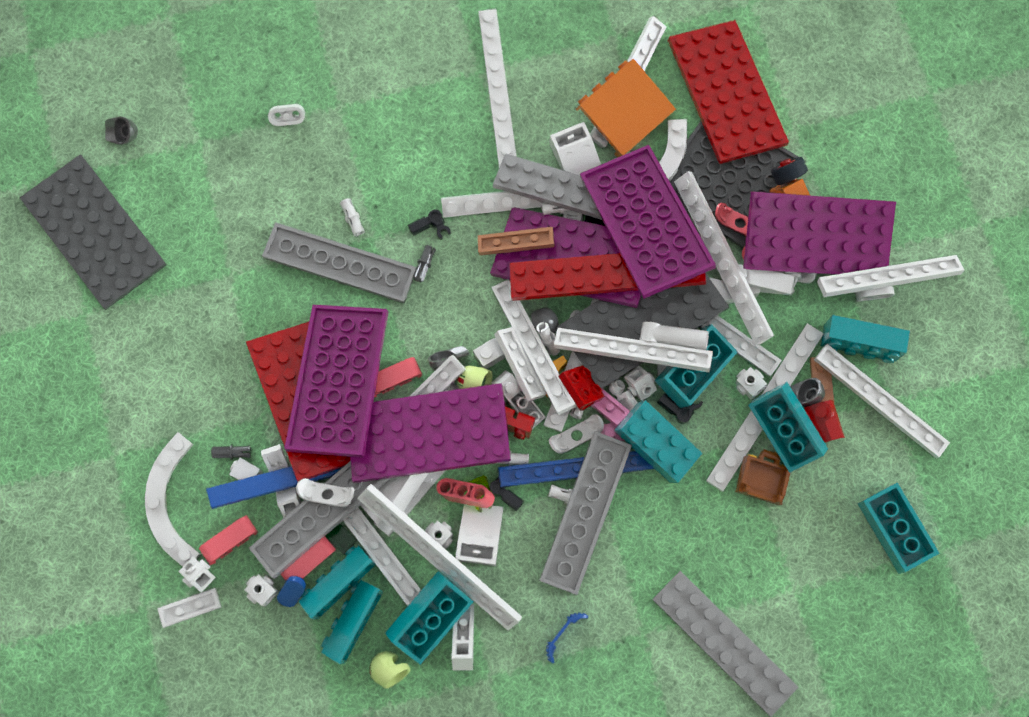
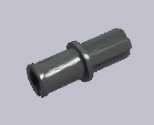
(424, 263)
(231, 452)

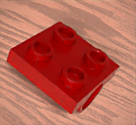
(581, 387)
(521, 426)

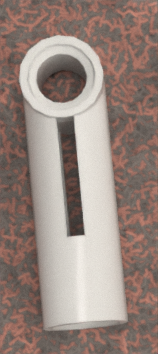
(674, 335)

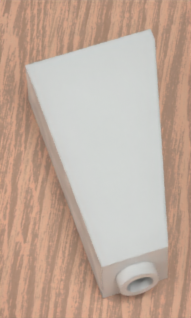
(400, 492)

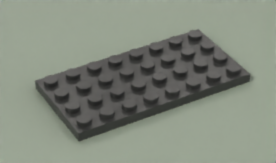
(93, 231)
(673, 307)

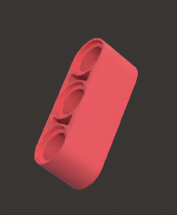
(397, 374)
(473, 494)
(227, 539)
(310, 559)

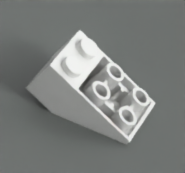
(574, 149)
(479, 535)

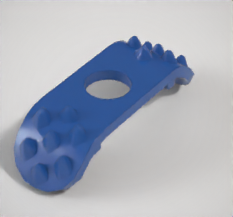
(573, 619)

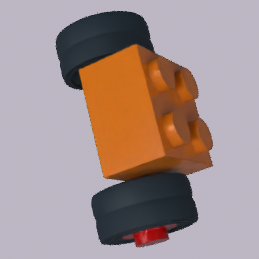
(786, 177)

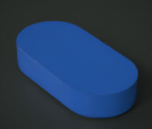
(291, 591)

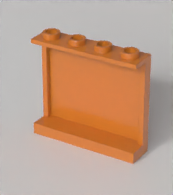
(626, 107)

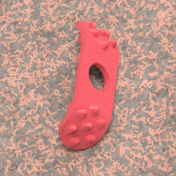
(727, 217)

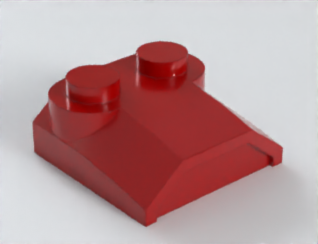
(825, 420)

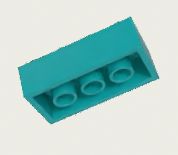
(865, 338)
(687, 384)
(788, 427)
(658, 442)
(898, 528)
(428, 617)

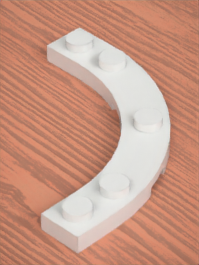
(675, 147)
(156, 500)

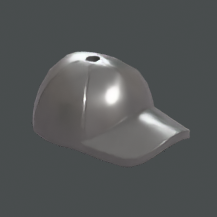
(117, 132)
(435, 360)
(809, 391)

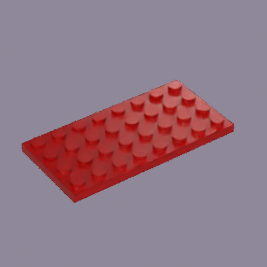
(727, 91)
(278, 364)

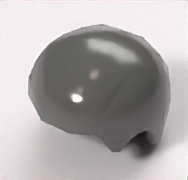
(547, 316)

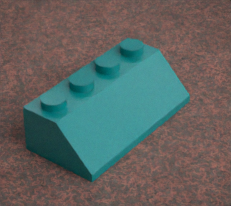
(336, 582)
(352, 622)

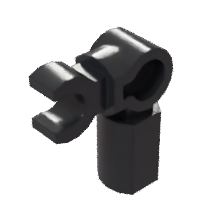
(435, 219)
(682, 414)
(507, 496)

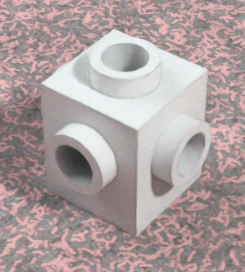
(640, 383)
(750, 389)
(433, 529)
(197, 574)
(267, 593)

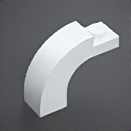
(275, 460)

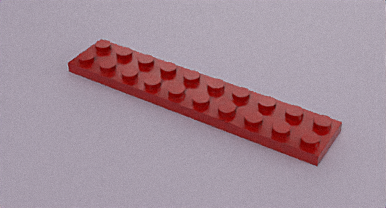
(575, 277)

